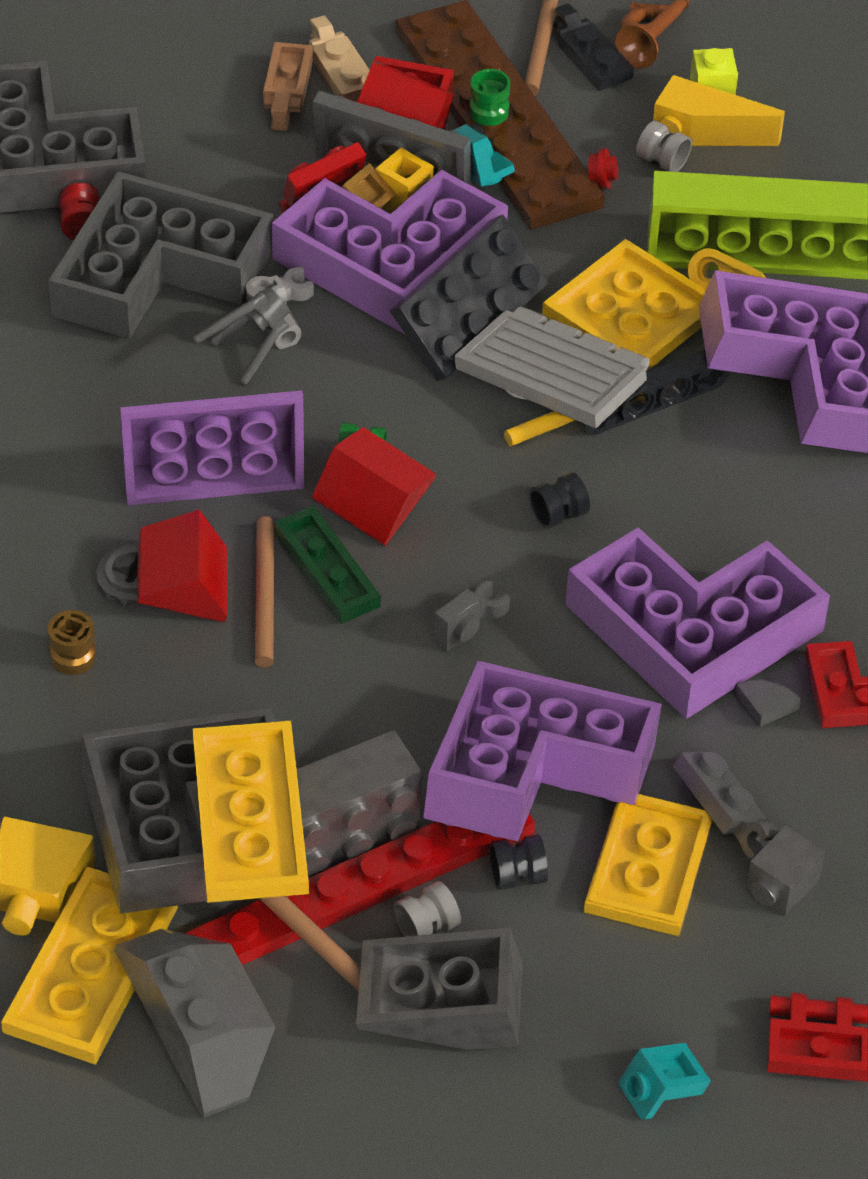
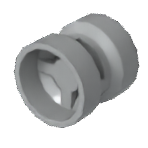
(664, 147)
(428, 912)

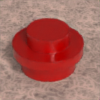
(603, 168)

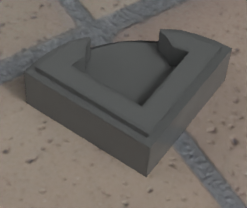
(767, 700)

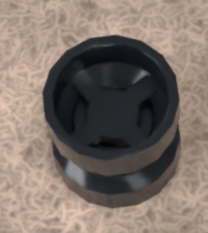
(559, 500)
(524, 861)

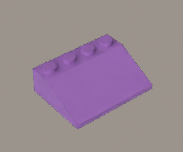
(213, 447)

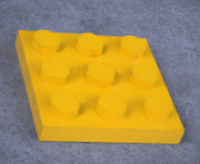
(630, 303)

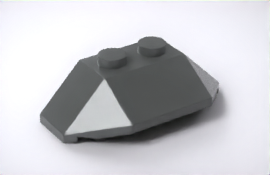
(202, 1013)

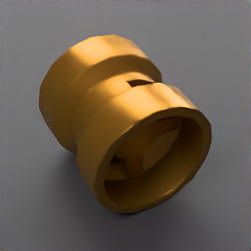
(72, 642)

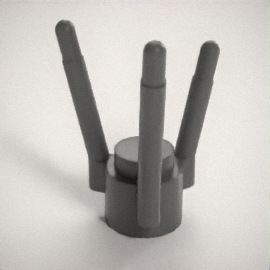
(264, 312)

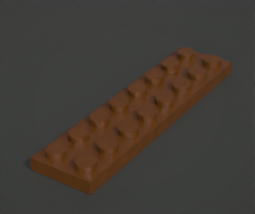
(548, 175)

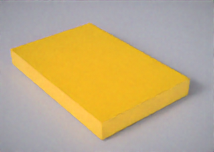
(649, 864)

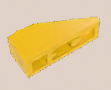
(716, 116)

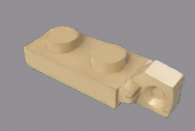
(337, 59)

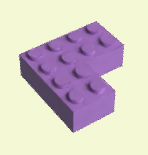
(378, 255)
(800, 336)
(693, 635)
(532, 731)

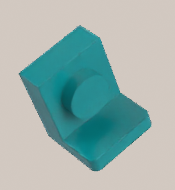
(486, 165)
(662, 1075)

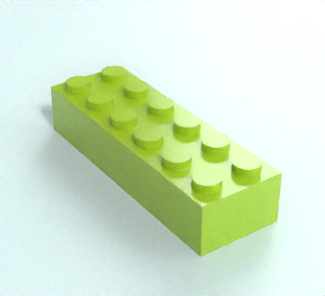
(761, 222)

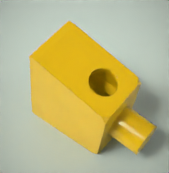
(39, 871)

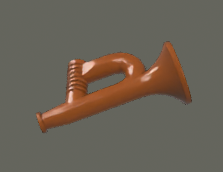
(638, 41)

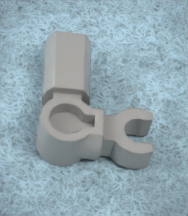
(288, 288)

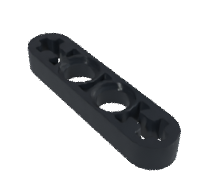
(691, 379)

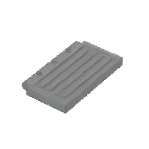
(554, 365)

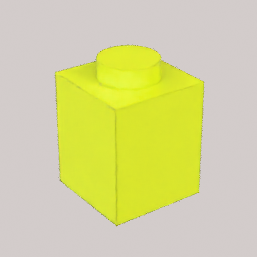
(715, 69)

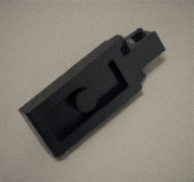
(590, 49)

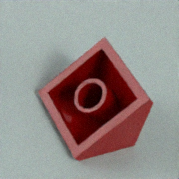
(371, 484)
(183, 567)

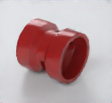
(76, 205)

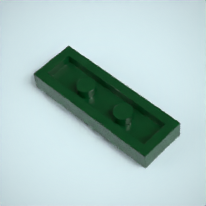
(327, 564)

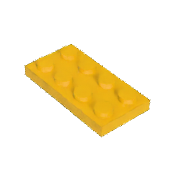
(250, 812)
(77, 979)

